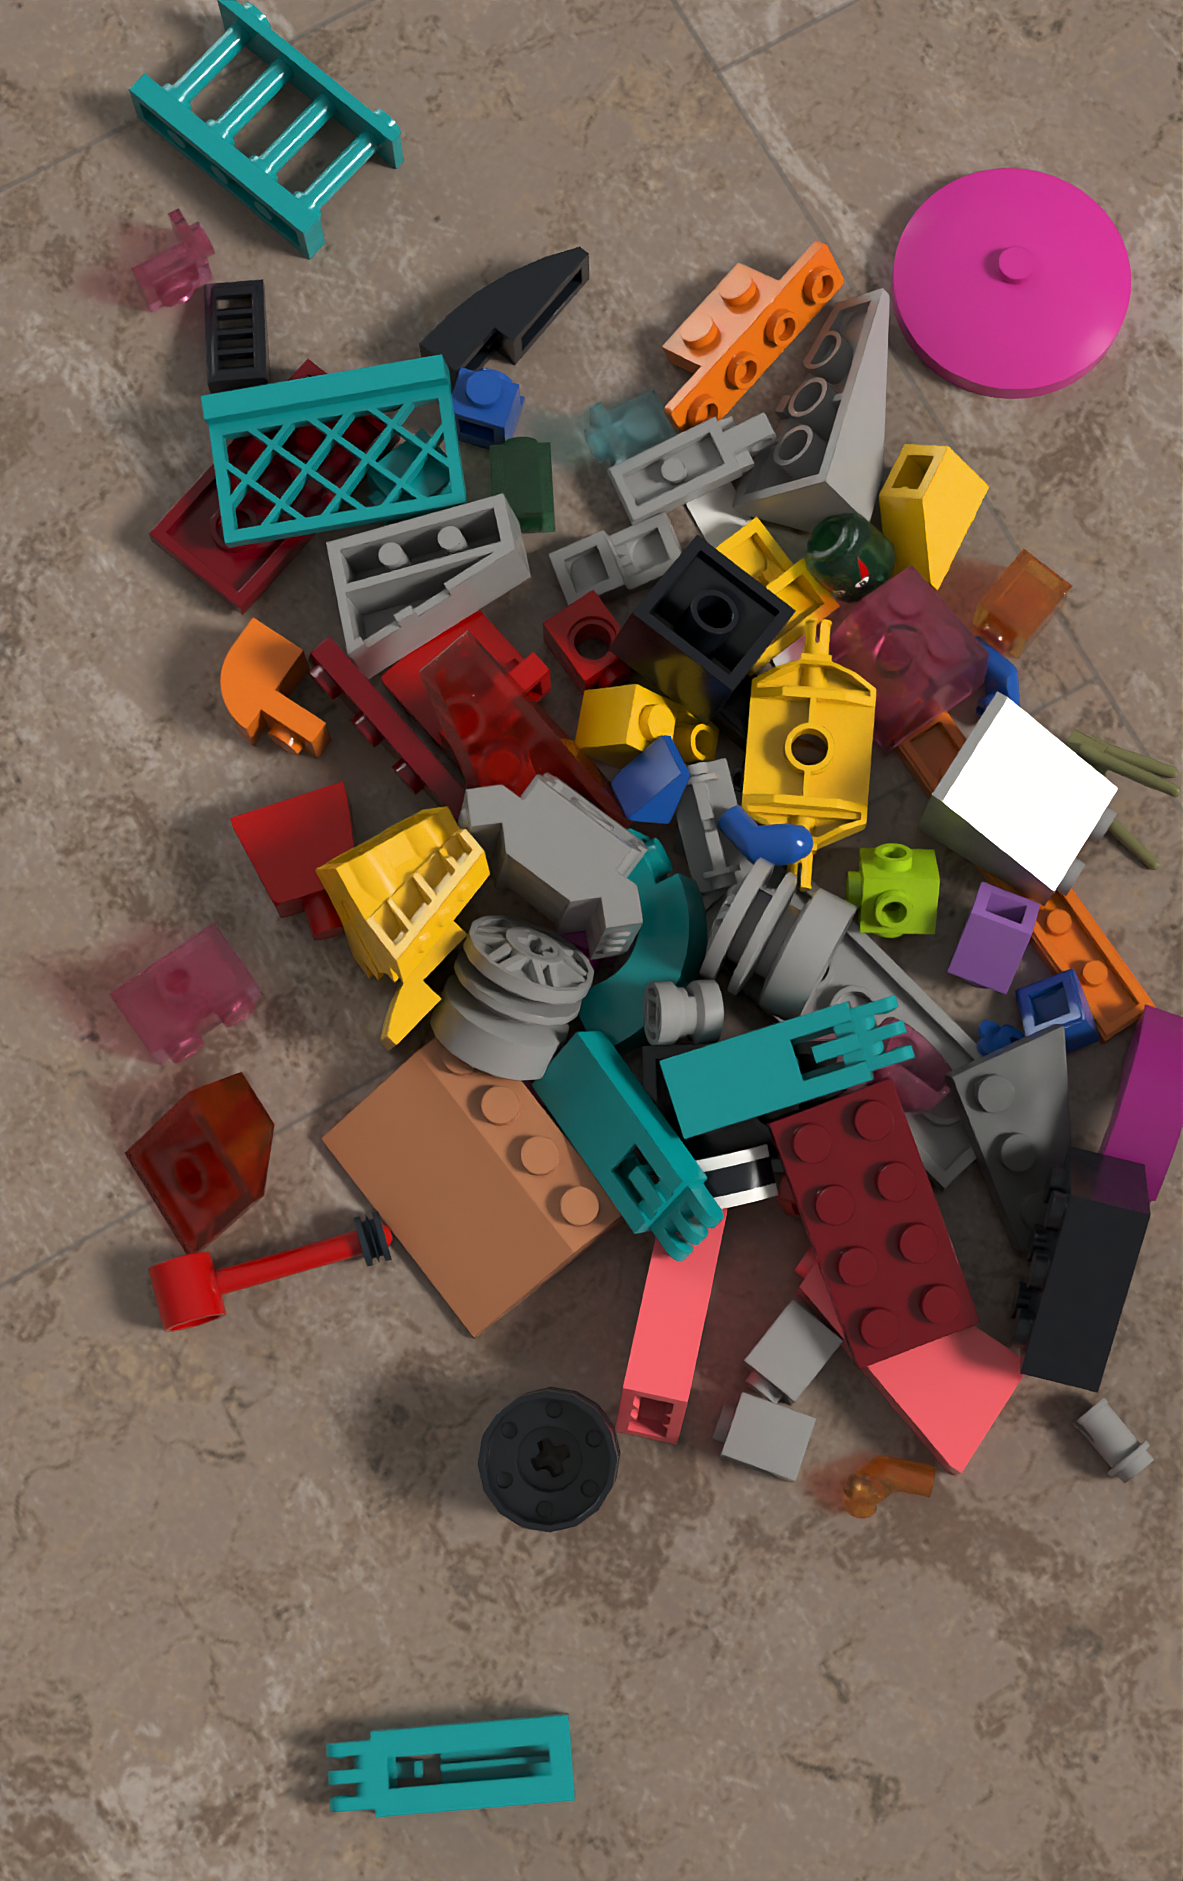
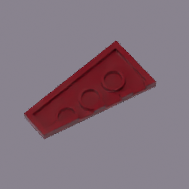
(381, 724)

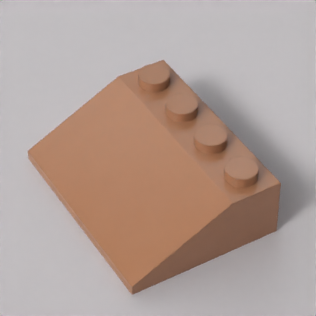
(472, 1182)

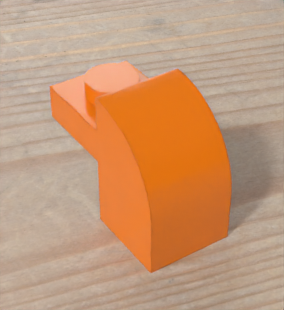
(256, 689)

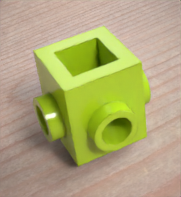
(894, 890)

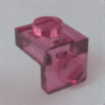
(178, 271)

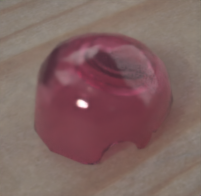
(919, 1079)

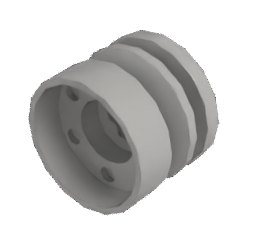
(776, 940)
(511, 997)

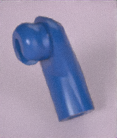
(1000, 677)
(775, 843)

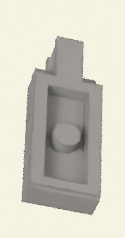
(689, 465)

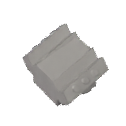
(561, 859)

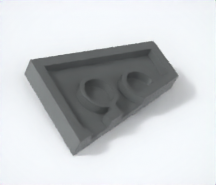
(1017, 1123)

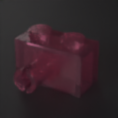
(188, 996)

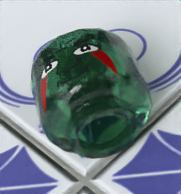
(849, 556)

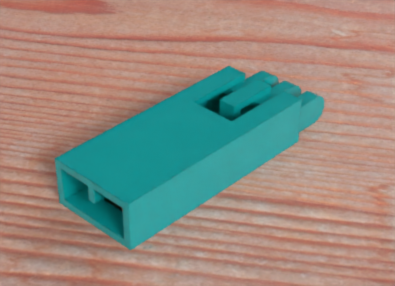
(762, 1074)
(608, 1116)
(480, 1766)

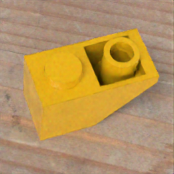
(929, 508)
(628, 718)

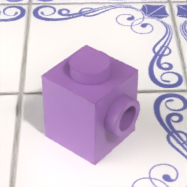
(993, 938)

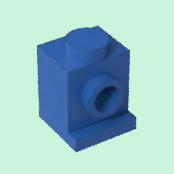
(489, 401)

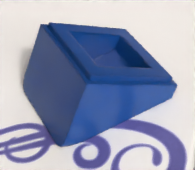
(652, 783)
(1061, 1002)

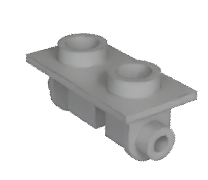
(709, 853)

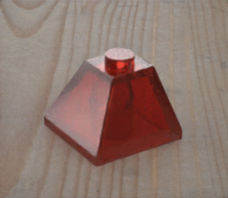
(206, 1160)

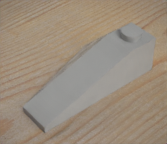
(830, 427)

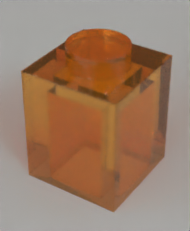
(1020, 604)

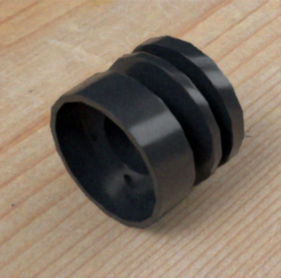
(536, 1495)

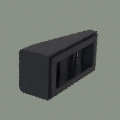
(238, 377)

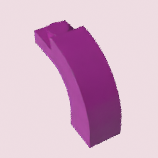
(1149, 1097)

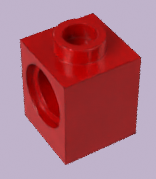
(580, 622)

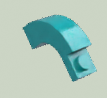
(667, 949)

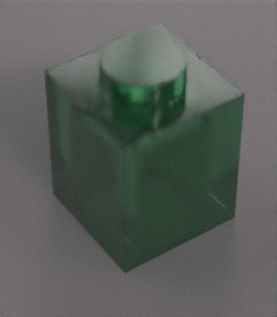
(524, 475)

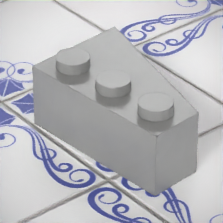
(423, 577)

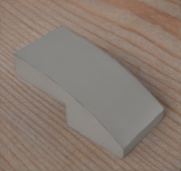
(618, 562)

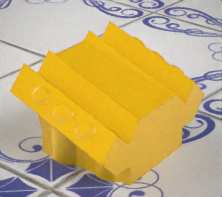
(404, 890)

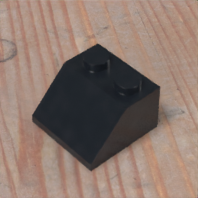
(701, 629)

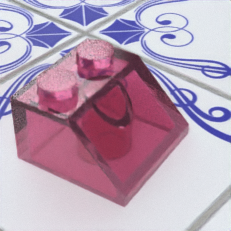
(912, 654)

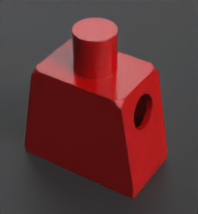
(292, 841)

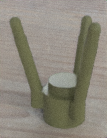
(1134, 766)

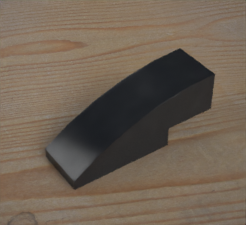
(508, 313)

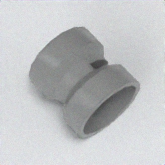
(682, 1012)

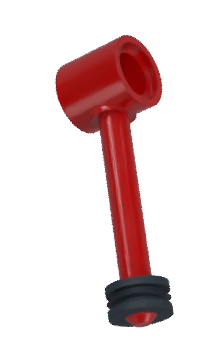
(192, 1291)

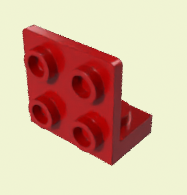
(408, 689)

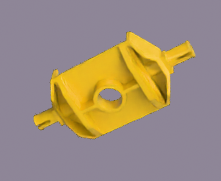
(821, 701)

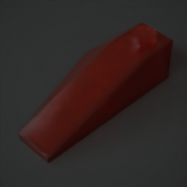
(503, 731)

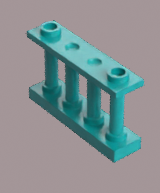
(254, 178)

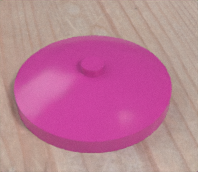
(1010, 283)

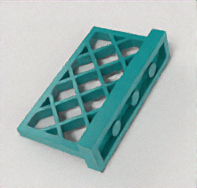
(324, 400)

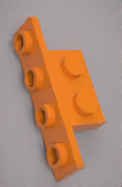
(743, 332)

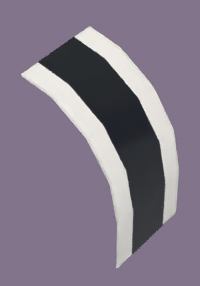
(739, 1177)

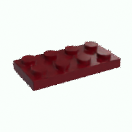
(194, 528)
(873, 1222)

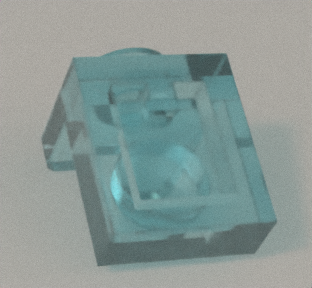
(627, 428)

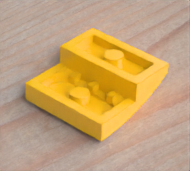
(765, 561)
(415, 997)

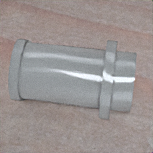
(1114, 1441)

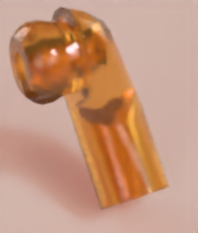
(881, 1478)

